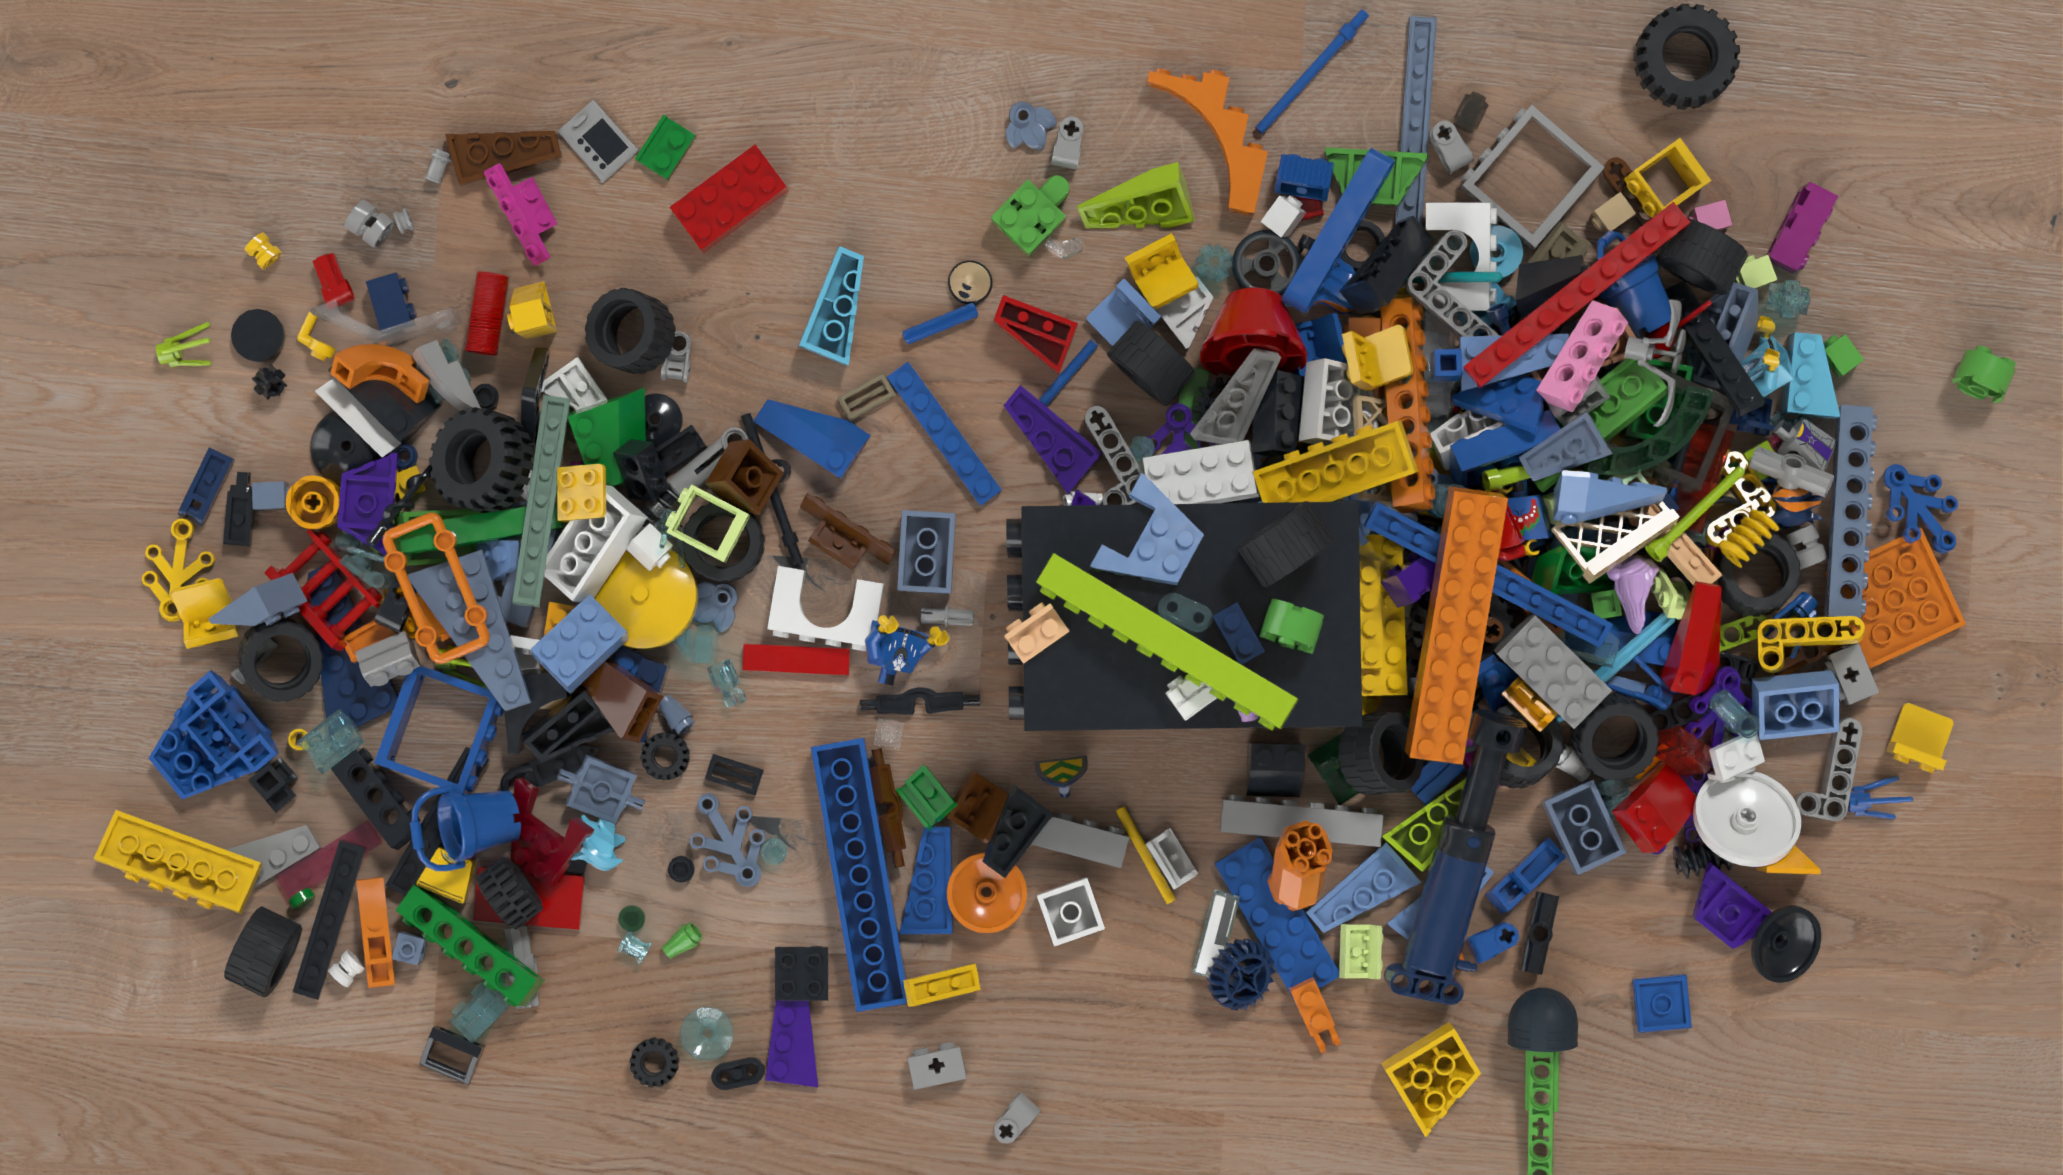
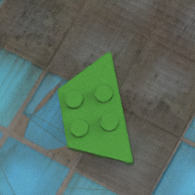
(1397, 184)

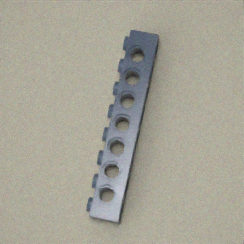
(1862, 419)

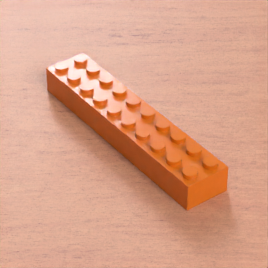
(1456, 625)

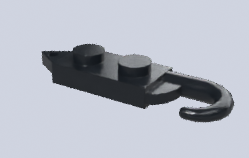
(544, 772)

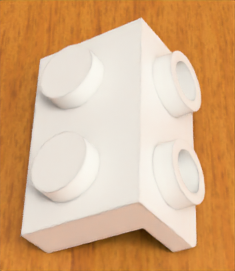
(1735, 757)

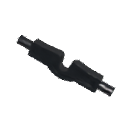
(934, 701)

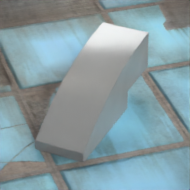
(444, 377)

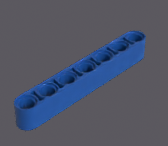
(1338, 230)

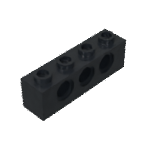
(362, 792)

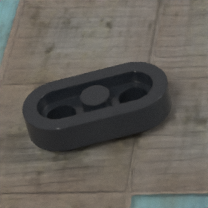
(738, 1073)

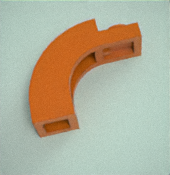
(380, 363)

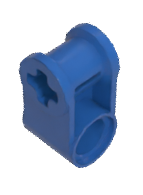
(1487, 943)

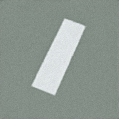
(357, 417)

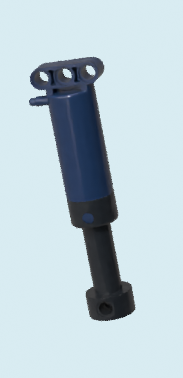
(1457, 869)

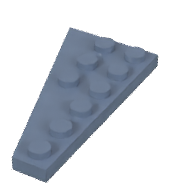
(496, 661)

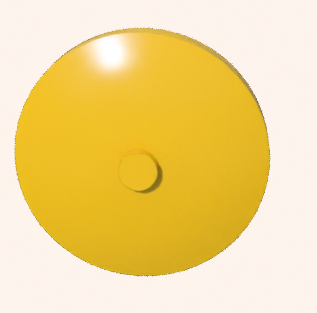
(652, 604)

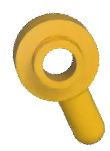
(319, 349)

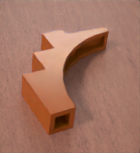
(1207, 98)

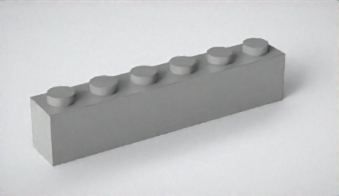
(1270, 819)

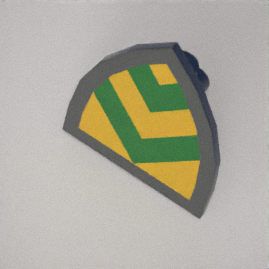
(1062, 772)

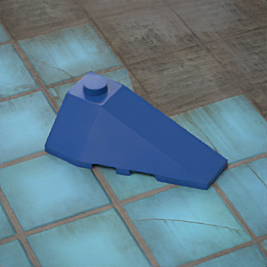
(820, 437)
(1657, 651)

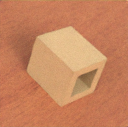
(1612, 214)

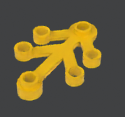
(177, 575)

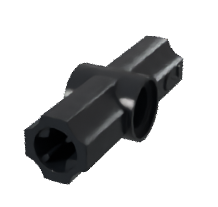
(1534, 950)

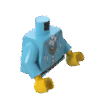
(1770, 363)

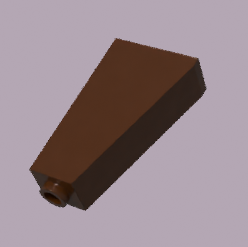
(623, 699)

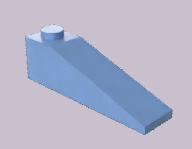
(1585, 497)

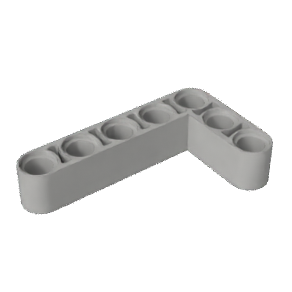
(1433, 288)

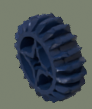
(1240, 974)

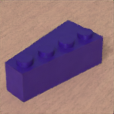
(1410, 580)

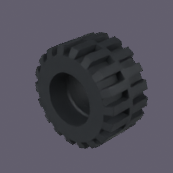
(509, 893)

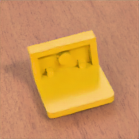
(1161, 272)
(1377, 357)
(581, 492)
(199, 603)
(1920, 737)

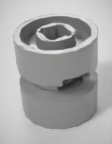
(362, 217)
(1808, 536)

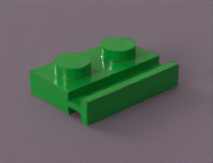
(665, 147)
(926, 797)

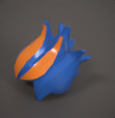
(1330, 292)

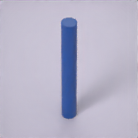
(1068, 372)

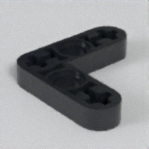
(531, 393)

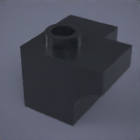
(273, 784)

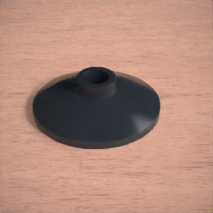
(670, 418)

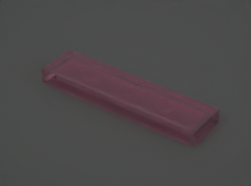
(318, 865)

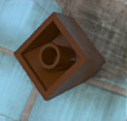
(744, 476)

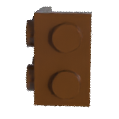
(978, 806)

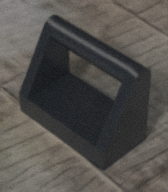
(458, 1042)

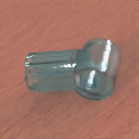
(1734, 715)

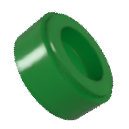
(301, 898)

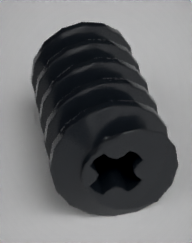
(1696, 858)

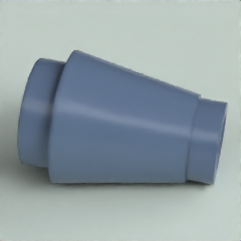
(676, 715)

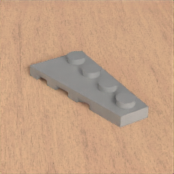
(1237, 403)

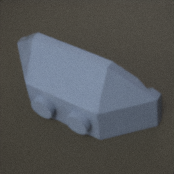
(1736, 320)

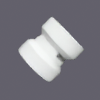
(347, 968)

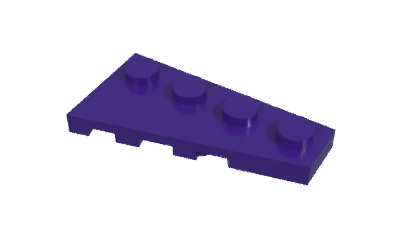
(1055, 441)
(792, 1045)

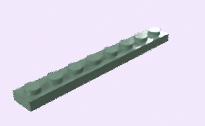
(541, 501)

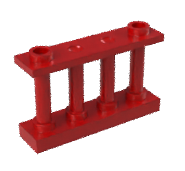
(316, 614)

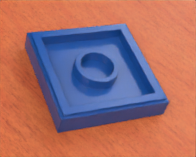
(1661, 1003)

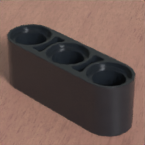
(1670, 714)

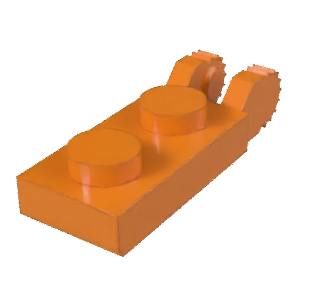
(1314, 1012)

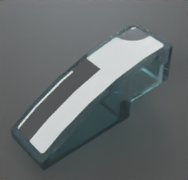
(1215, 930)

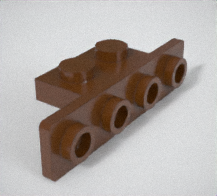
(842, 537)

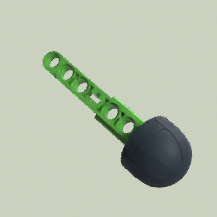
(1543, 1025)

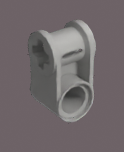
(1068, 148)
(1451, 149)
(678, 360)
(1019, 1115)

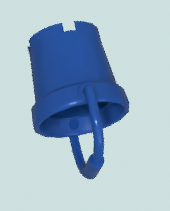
(1639, 293)
(467, 824)

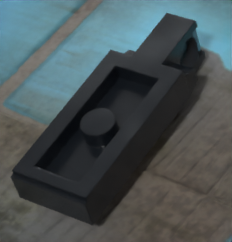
(239, 512)

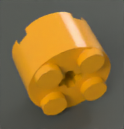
(307, 490)

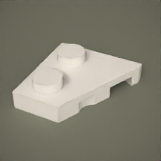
(1186, 313)
(575, 383)

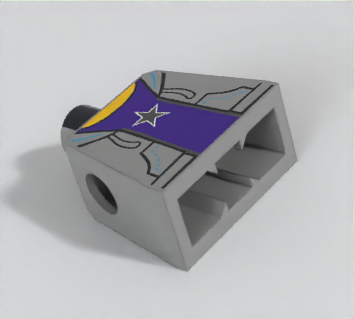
(1806, 441)

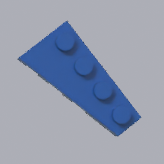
(927, 903)

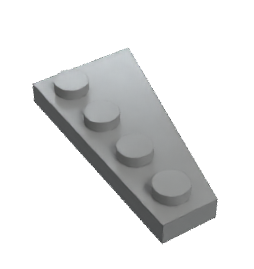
(279, 851)

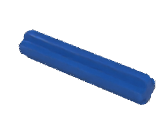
(940, 323)

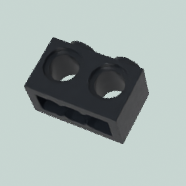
(641, 470)

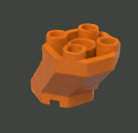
(1300, 865)

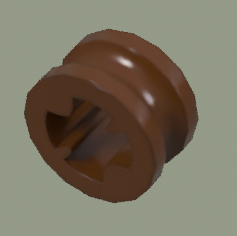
(1492, 638)

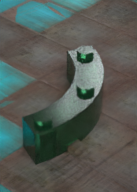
(1673, 436)

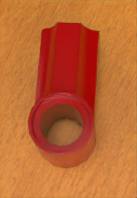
(332, 280)

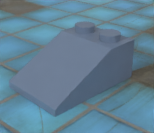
(263, 604)

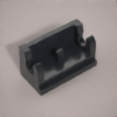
(680, 449)

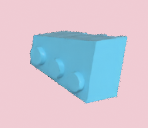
(1812, 387)

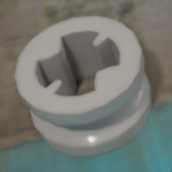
(403, 220)

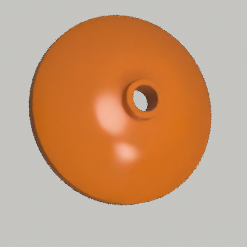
(981, 912)

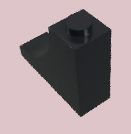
(542, 690)

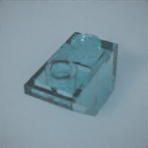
(699, 645)

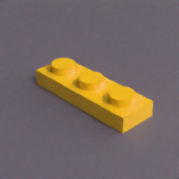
(941, 985)

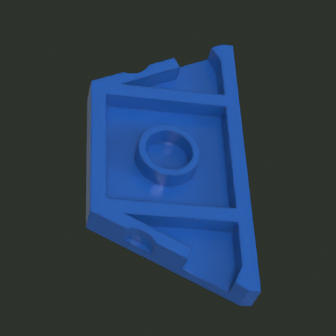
(1507, 401)

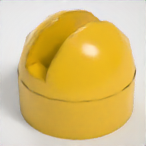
(292, 738)

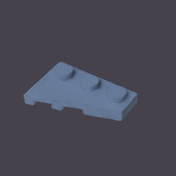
(1565, 449)

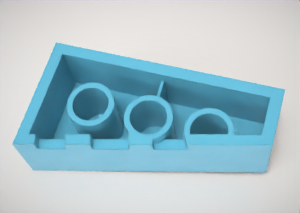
(834, 312)

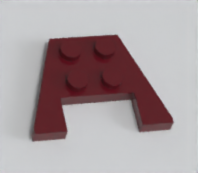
(540, 848)

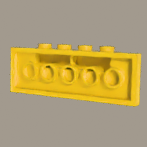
(1339, 468)
(1381, 621)
(178, 863)

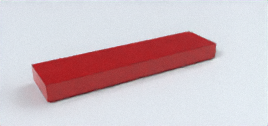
(796, 659)

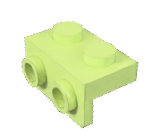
(1670, 595)
(1360, 951)

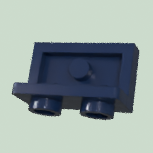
(1756, 419)

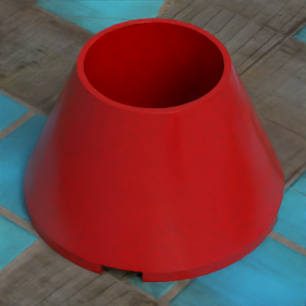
(1250, 321)

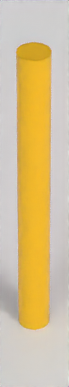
(1145, 855)

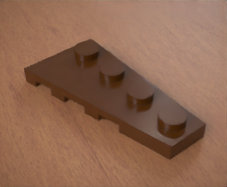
(514, 151)

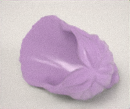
(1632, 585)

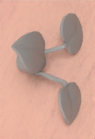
(1643, 350)

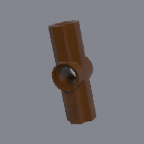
(1800, 659)

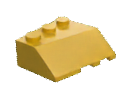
(1432, 1075)

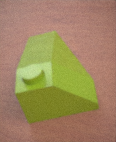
(1147, 199)

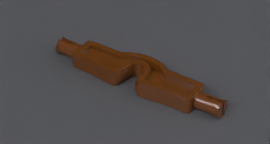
(886, 794)

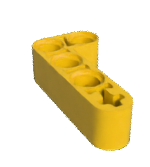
(1810, 638)

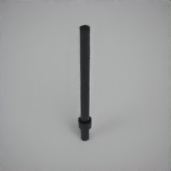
(789, 537)

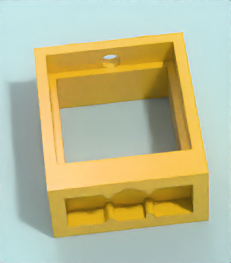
(1684, 164)

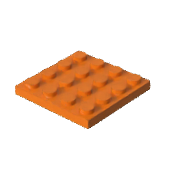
(1904, 600)

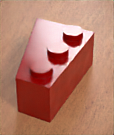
(1037, 330)

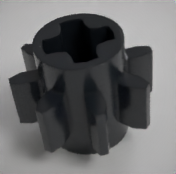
(269, 382)

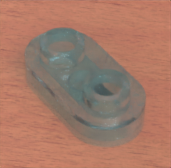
(1185, 612)

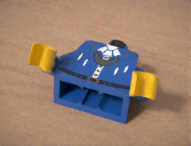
(898, 647)

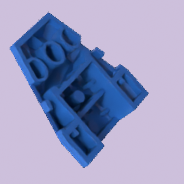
(212, 739)

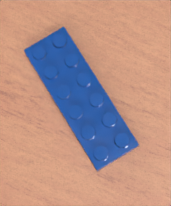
(1284, 933)

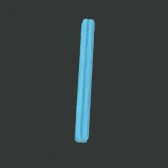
(1633, 648)

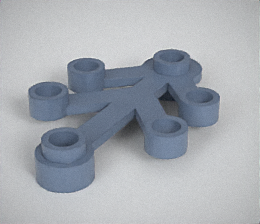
(731, 843)

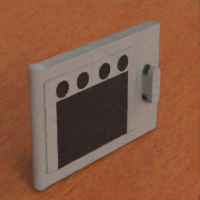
(598, 141)

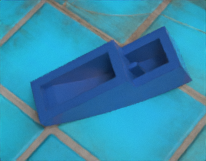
(1525, 876)

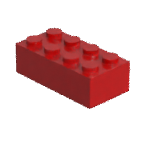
(729, 198)

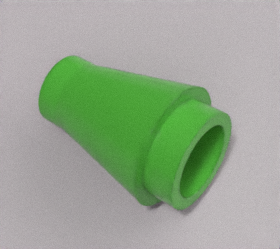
(684, 939)

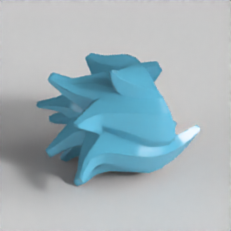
(599, 848)

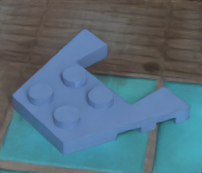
(1163, 546)

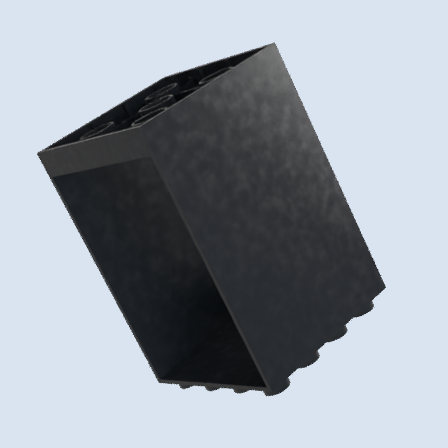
(1108, 685)

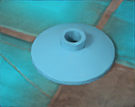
(1510, 250)

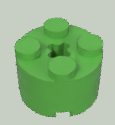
(1984, 374)
(1292, 626)

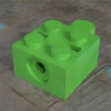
(1031, 212)

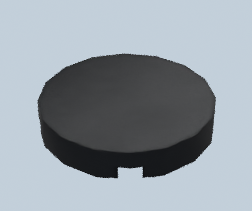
(258, 335)

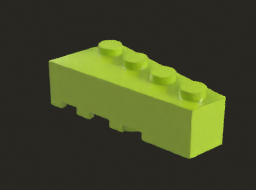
(1418, 834)

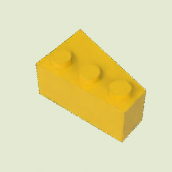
(531, 311)

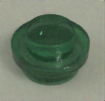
(631, 918)

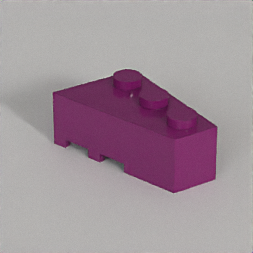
(1801, 227)

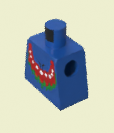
(1529, 512)

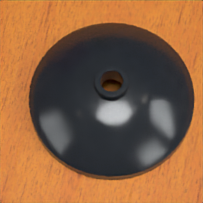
(328, 449)
(1786, 944)

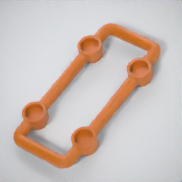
(474, 615)

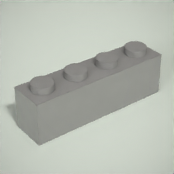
(1083, 840)

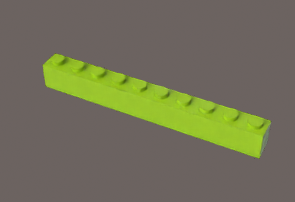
(1166, 641)

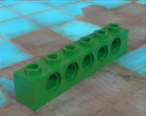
(525, 982)

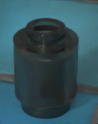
(1470, 112)

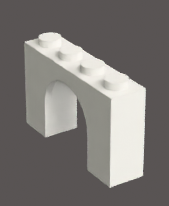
(1477, 222)
(788, 617)

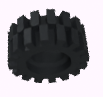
(649, 761)
(639, 1069)

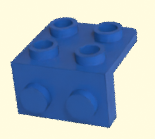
(1322, 340)

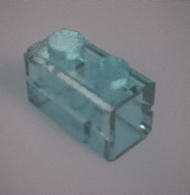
(479, 1012)

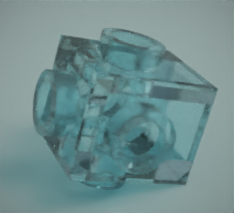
(1206, 270)
(1788, 299)

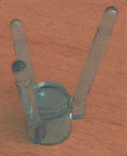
(660, 526)
(349, 544)

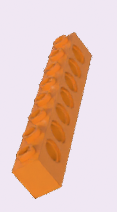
(1420, 496)

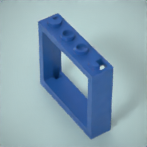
(402, 713)

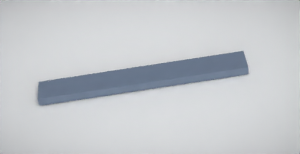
(1417, 107)

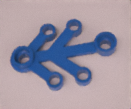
(1917, 506)

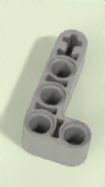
(1113, 455)
(1832, 769)

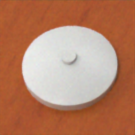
(1747, 819)

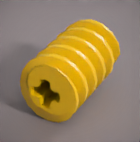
(1746, 536)

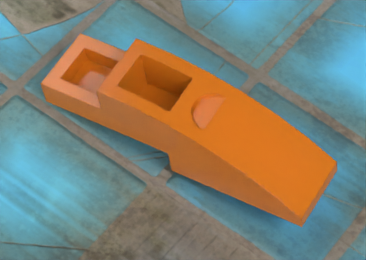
(375, 932)

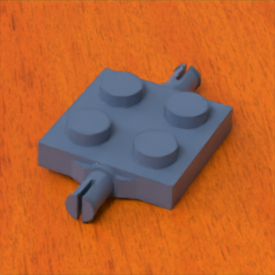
(601, 789)

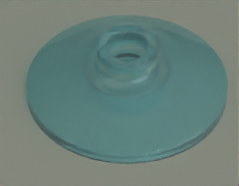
(696, 1043)

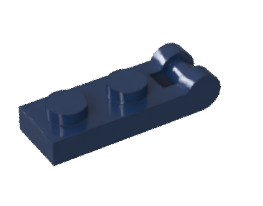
(206, 485)

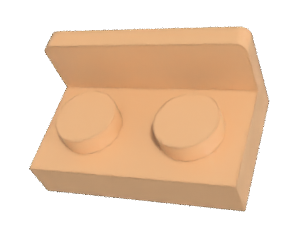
(1036, 632)

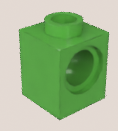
(1841, 354)
(1604, 604)

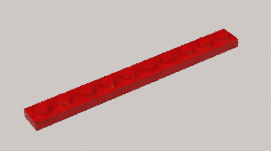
(1576, 295)

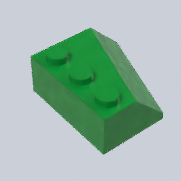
(608, 426)

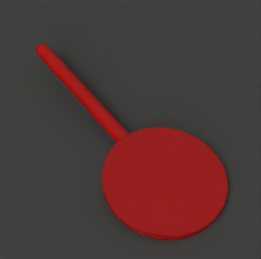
(1662, 331)

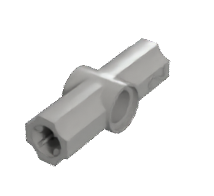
(1791, 471)
(519, 945)

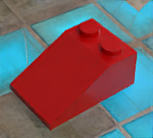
(1656, 809)

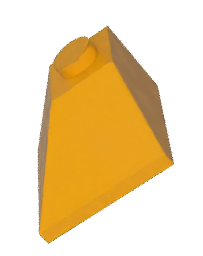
(1795, 863)

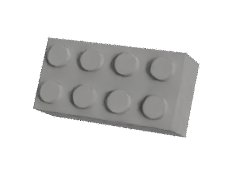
(1552, 670)

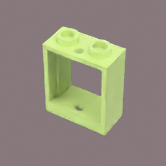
(730, 539)

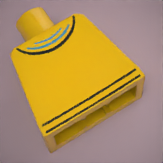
(451, 884)

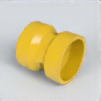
(262, 250)

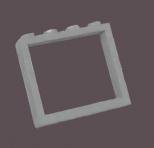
(1504, 139)

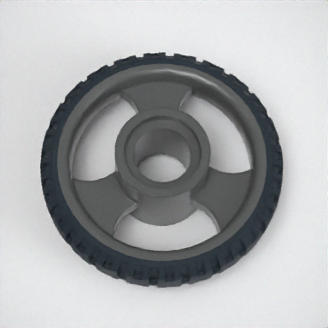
(1242, 265)

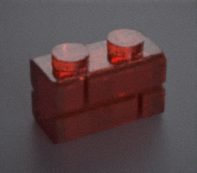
(1683, 751)

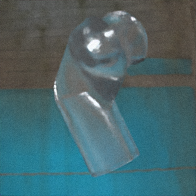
(1065, 249)

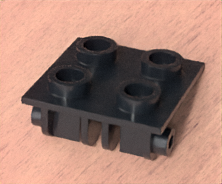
(801, 973)

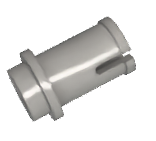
(438, 166)

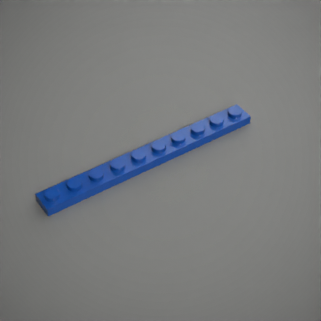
(1506, 583)

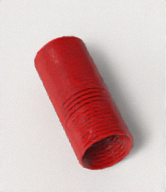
(488, 303)

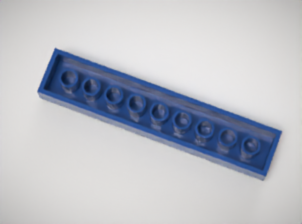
(860, 874)

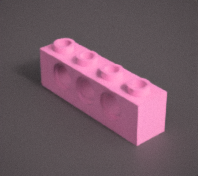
(1582, 356)

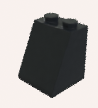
(1544, 279)
(1275, 769)

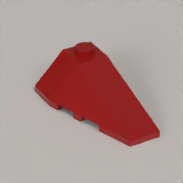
(1696, 645)

